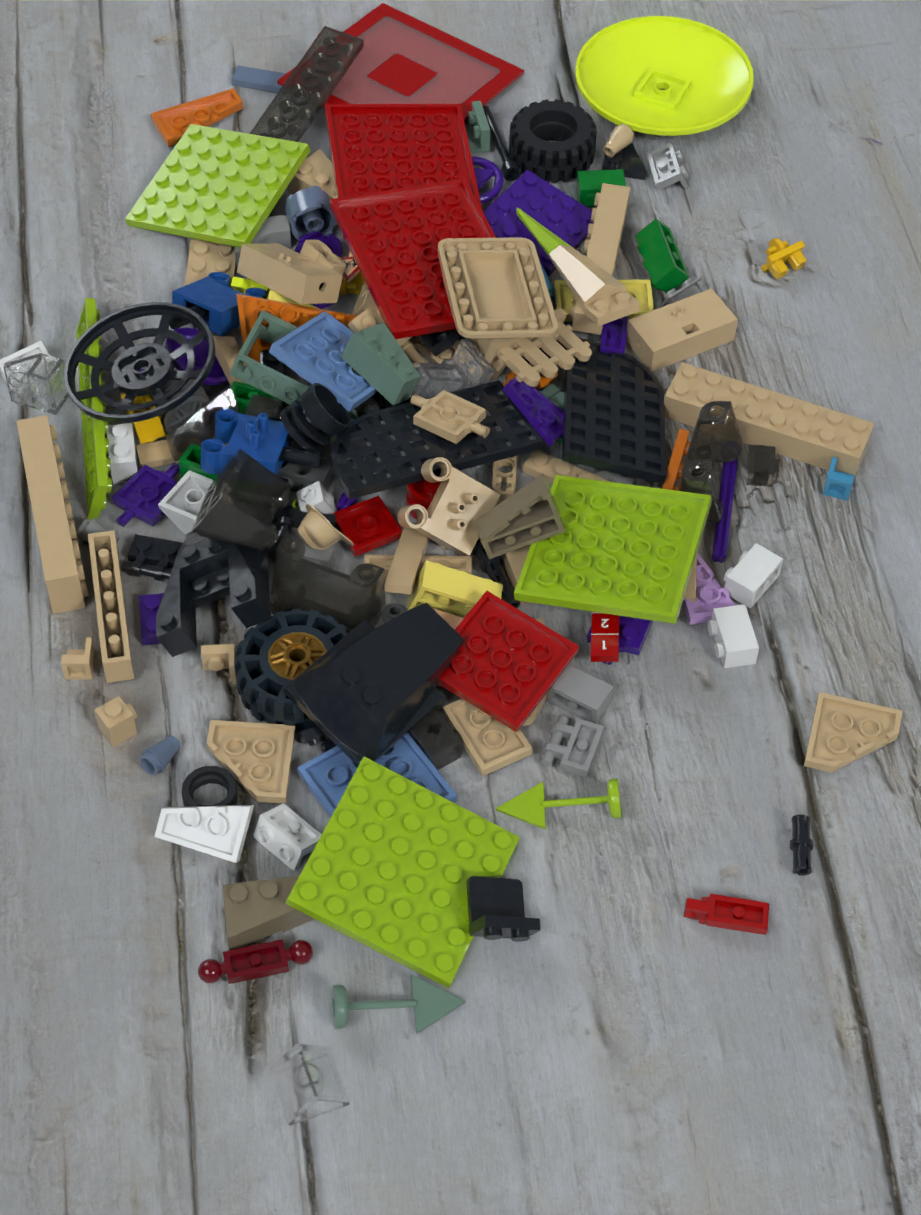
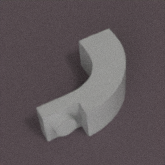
(274, 230)

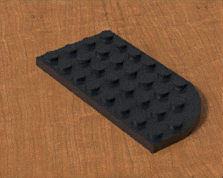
(614, 416)
(389, 450)

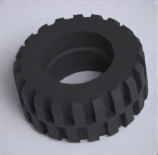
(553, 122)

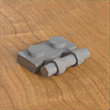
(581, 748)

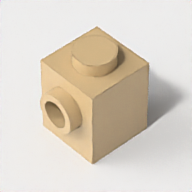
(116, 721)

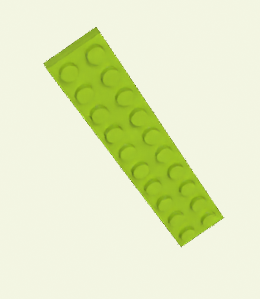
(93, 430)

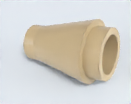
(619, 139)

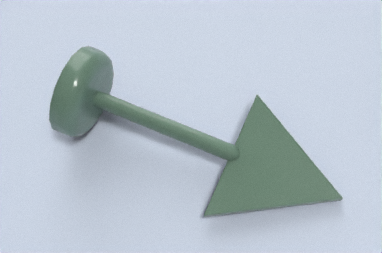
(428, 1002)

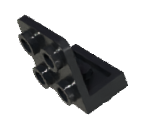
(498, 909)

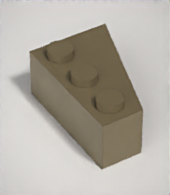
(520, 519)

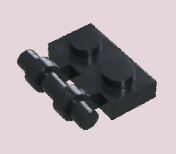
(153, 552)

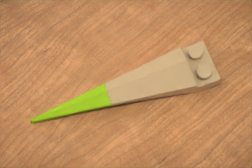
(595, 290)

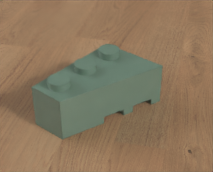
(382, 362)

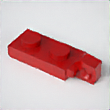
(729, 913)

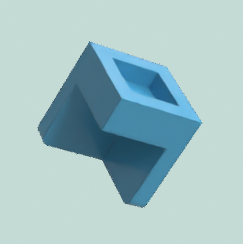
(838, 483)

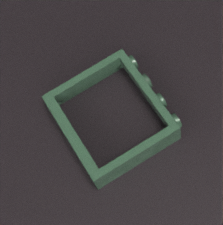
(259, 375)

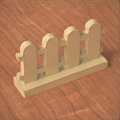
(510, 352)

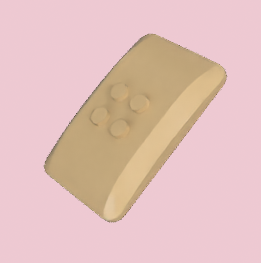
(496, 288)

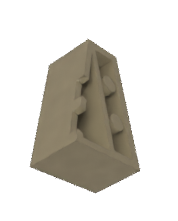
(259, 910)

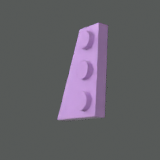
(708, 596)

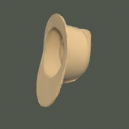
(318, 531)

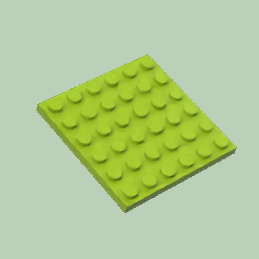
(218, 185)
(620, 551)
(398, 870)

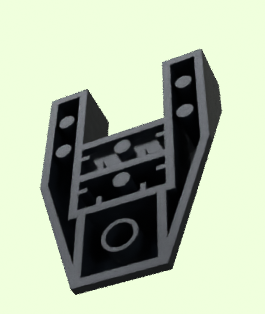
(205, 573)

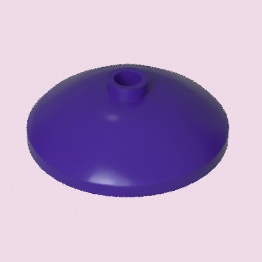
(216, 375)

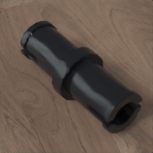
(801, 845)

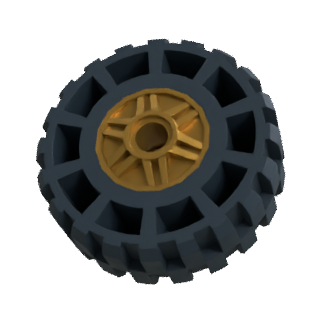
(276, 655)

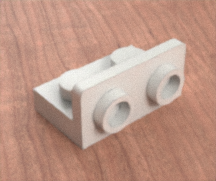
(286, 835)

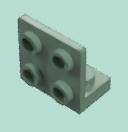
(477, 129)

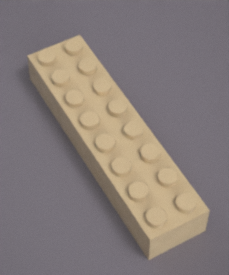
(773, 419)
(51, 515)

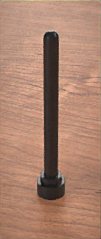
(510, 168)

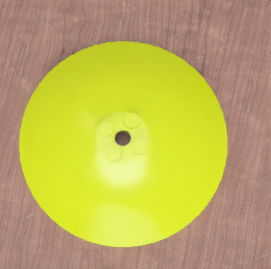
(632, 61)

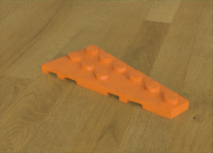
(297, 315)

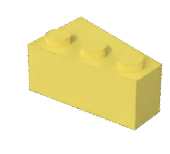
(449, 589)

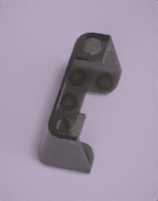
(713, 440)

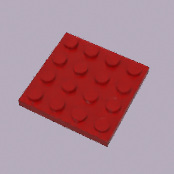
(506, 661)

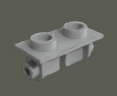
(689, 288)

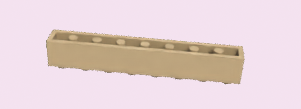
(603, 243)

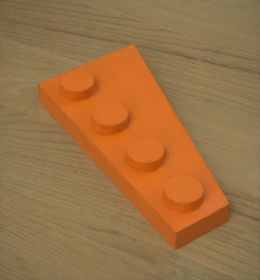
(204, 112)
(676, 462)

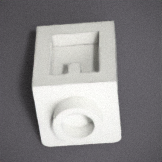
(318, 497)

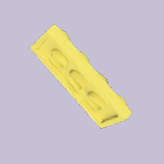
(639, 289)

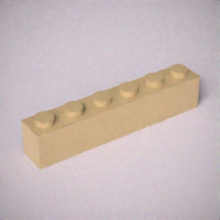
(110, 607)

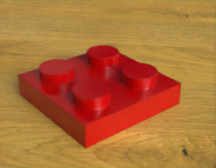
(367, 525)

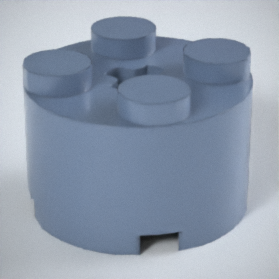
(310, 212)

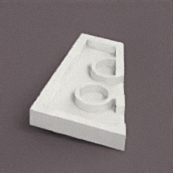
(207, 829)

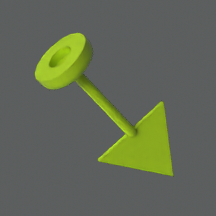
(531, 805)

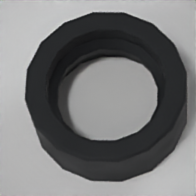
(209, 775)

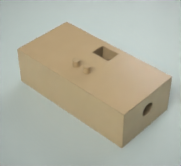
(289, 273)
(681, 330)

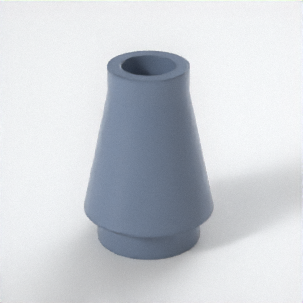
(159, 755)

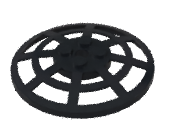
(135, 357)

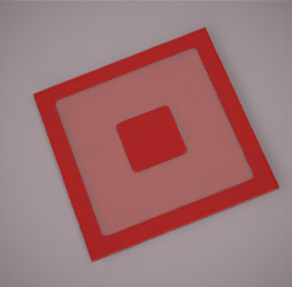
(417, 65)

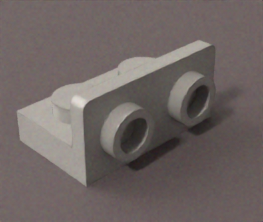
(667, 166)

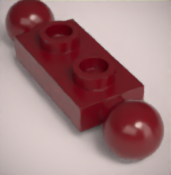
(255, 961)

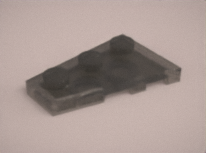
(199, 425)

